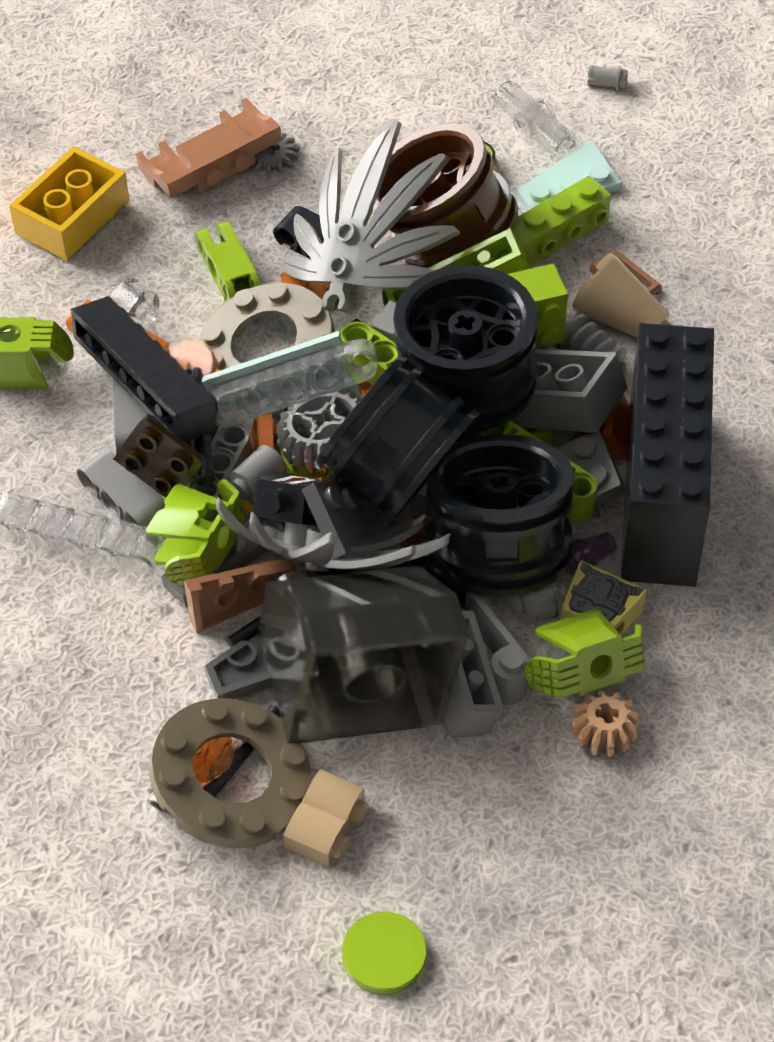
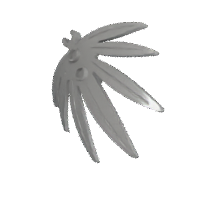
(348, 250)
(308, 545)

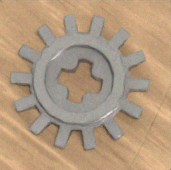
(283, 152)

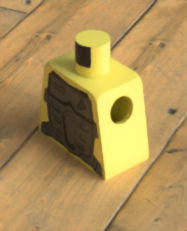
(613, 596)

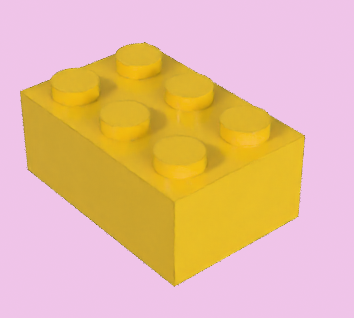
(69, 203)

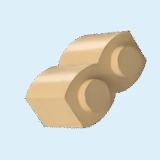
(324, 818)

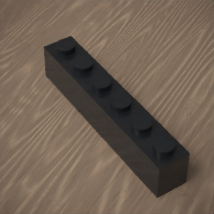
(144, 369)

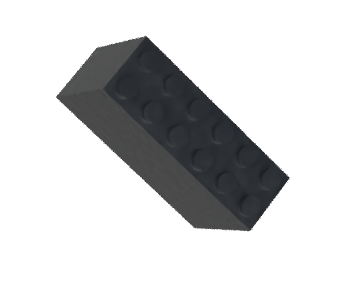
(668, 455)

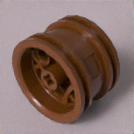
(460, 196)

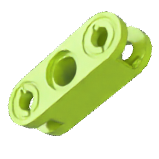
(227, 260)

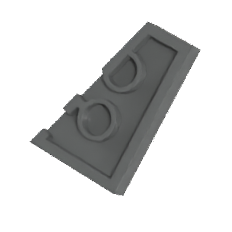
(339, 511)

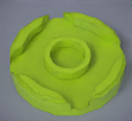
(384, 952)

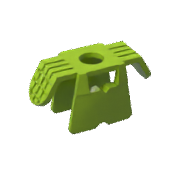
(24, 342)
(192, 543)
(597, 659)

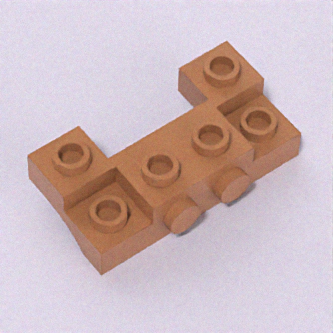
(212, 154)

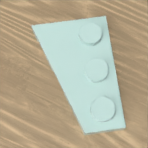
(570, 170)

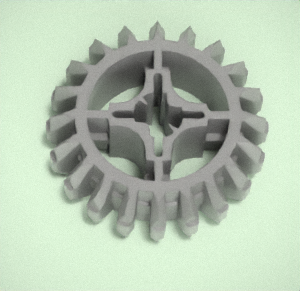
(310, 425)

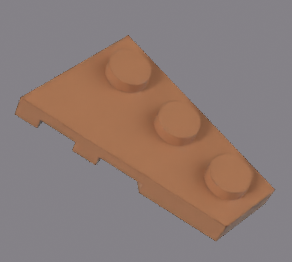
(231, 592)

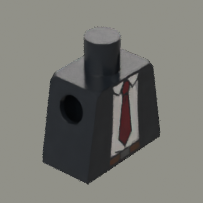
(281, 498)

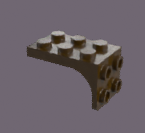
(159, 456)

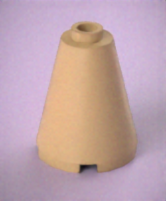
(618, 299)

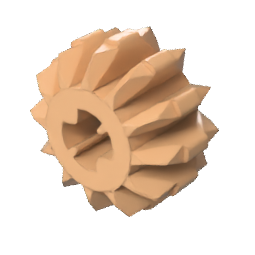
(591, 726)

